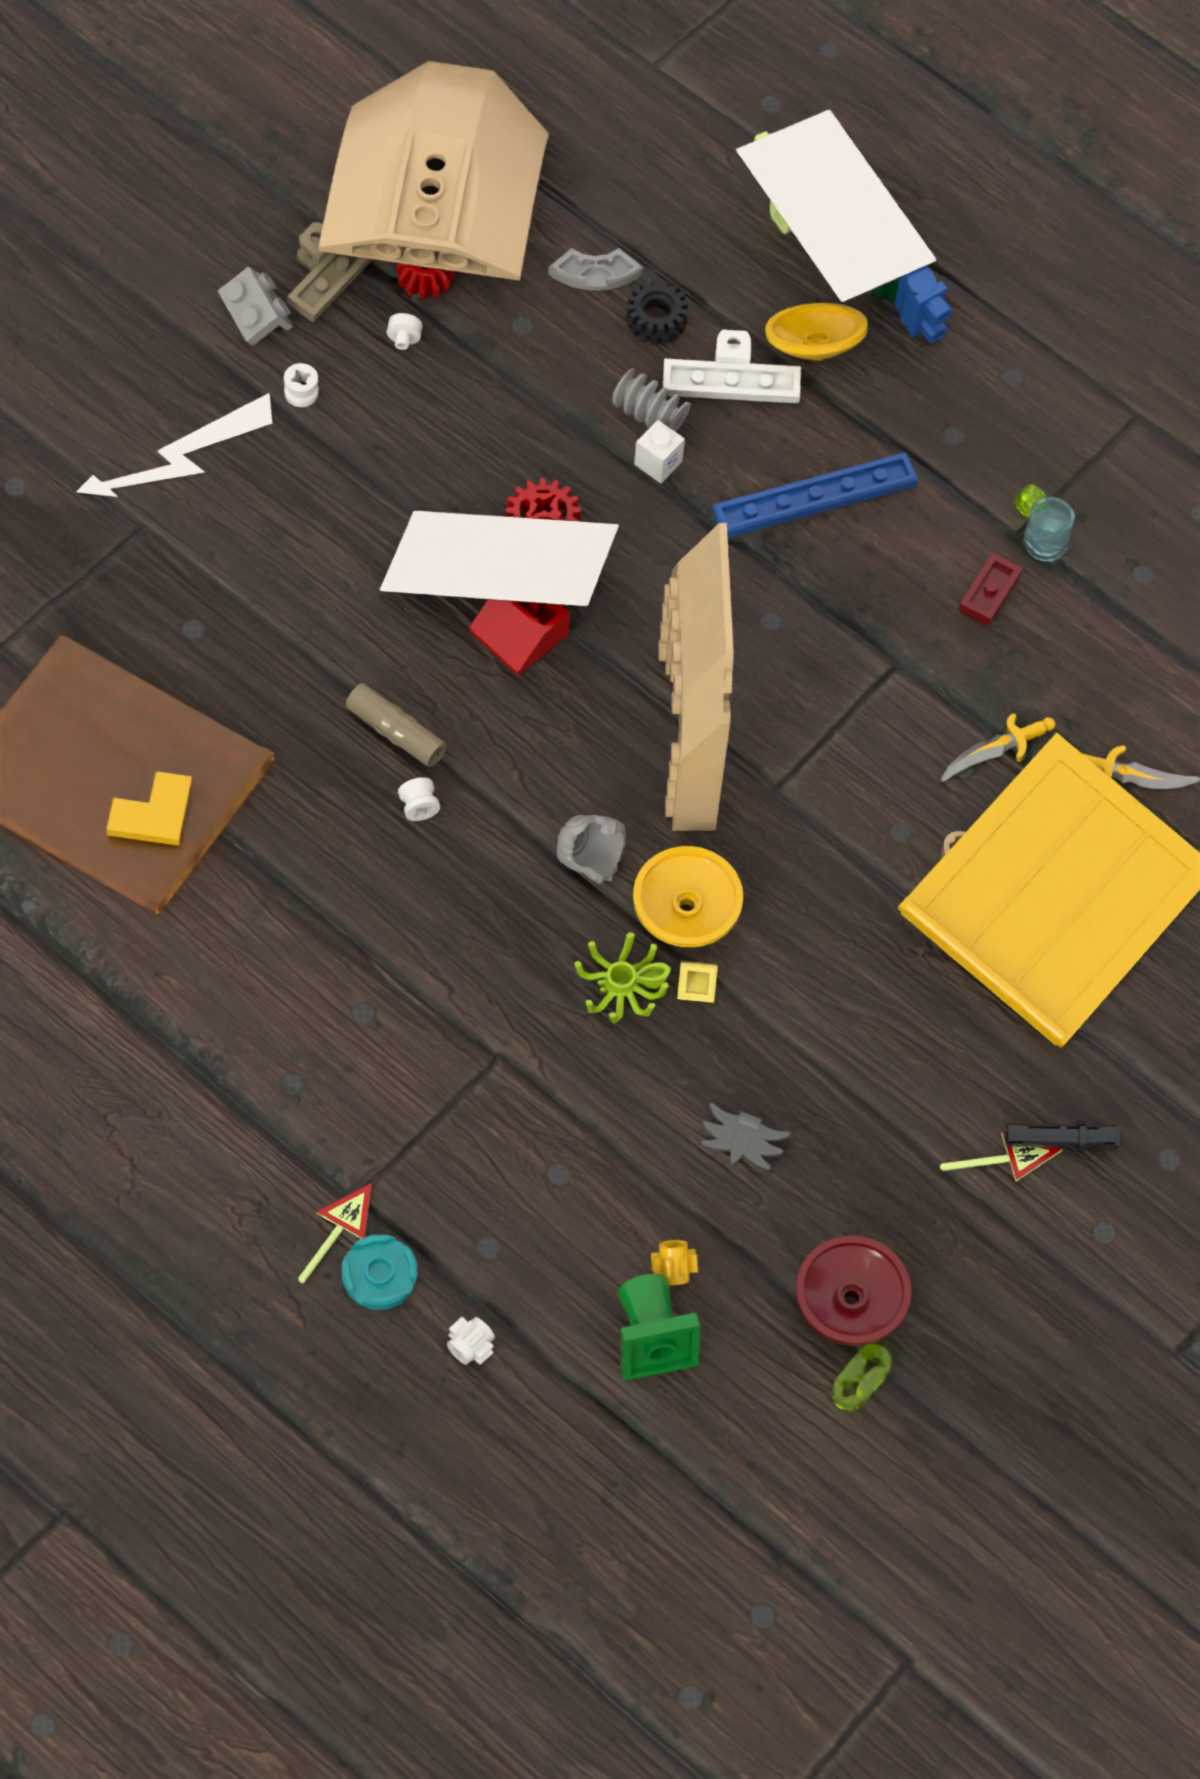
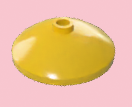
(816, 330)
(688, 878)

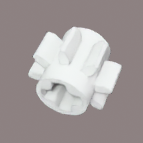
(470, 1340)

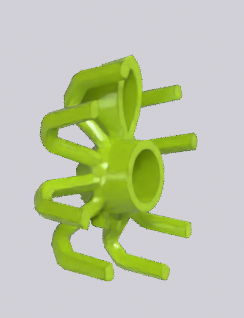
(622, 980)

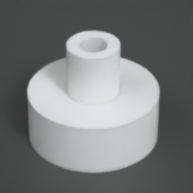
(404, 330)

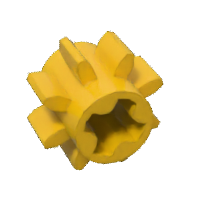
(674, 1261)

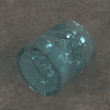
(1048, 529)

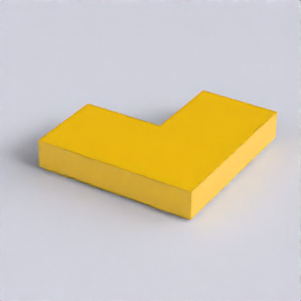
(160, 818)

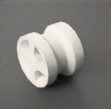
(294, 391)
(419, 799)

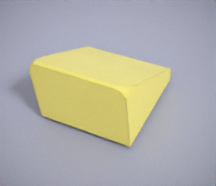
(697, 981)

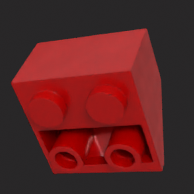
(520, 630)

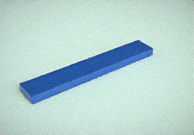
(816, 495)

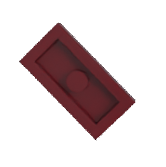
(990, 589)

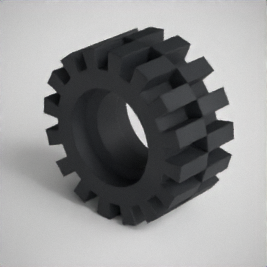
(659, 296)

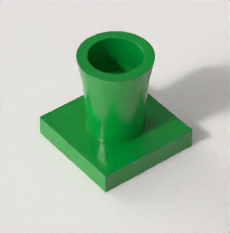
(656, 1338)

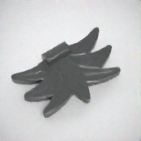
(742, 1137)

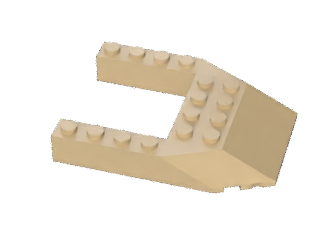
(699, 659)

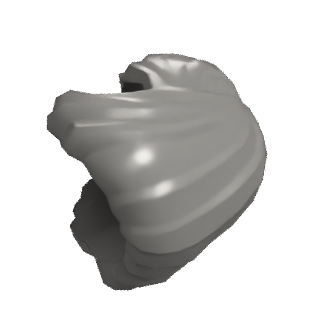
(592, 846)

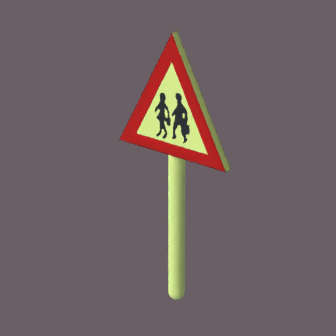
(1022, 1159)
(348, 1214)

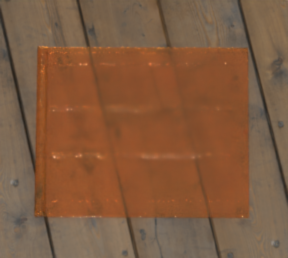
(100, 734)

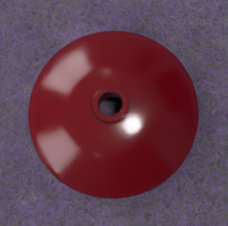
(856, 1269)

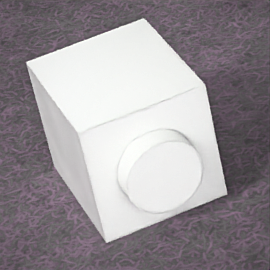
(659, 451)

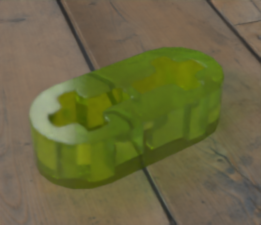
(854, 1372)

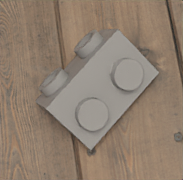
(255, 305)

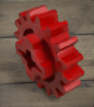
(543, 502)

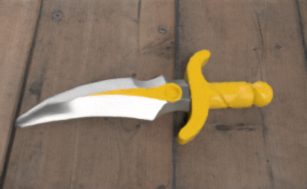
(1000, 744)
(1138, 773)

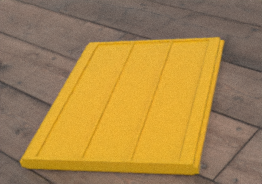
(1056, 890)

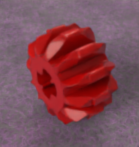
(424, 279)

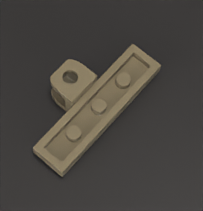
(328, 275)

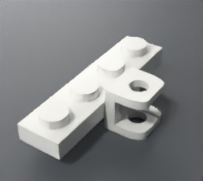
(732, 375)

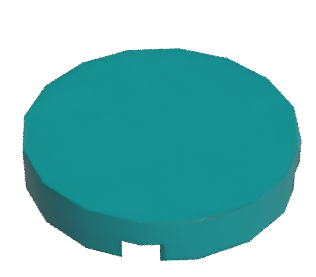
(379, 1272)

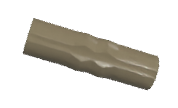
(396, 725)

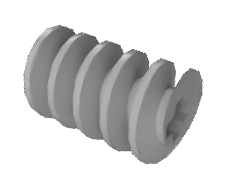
(647, 404)

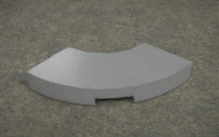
(595, 272)

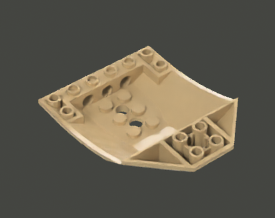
(485, 189)

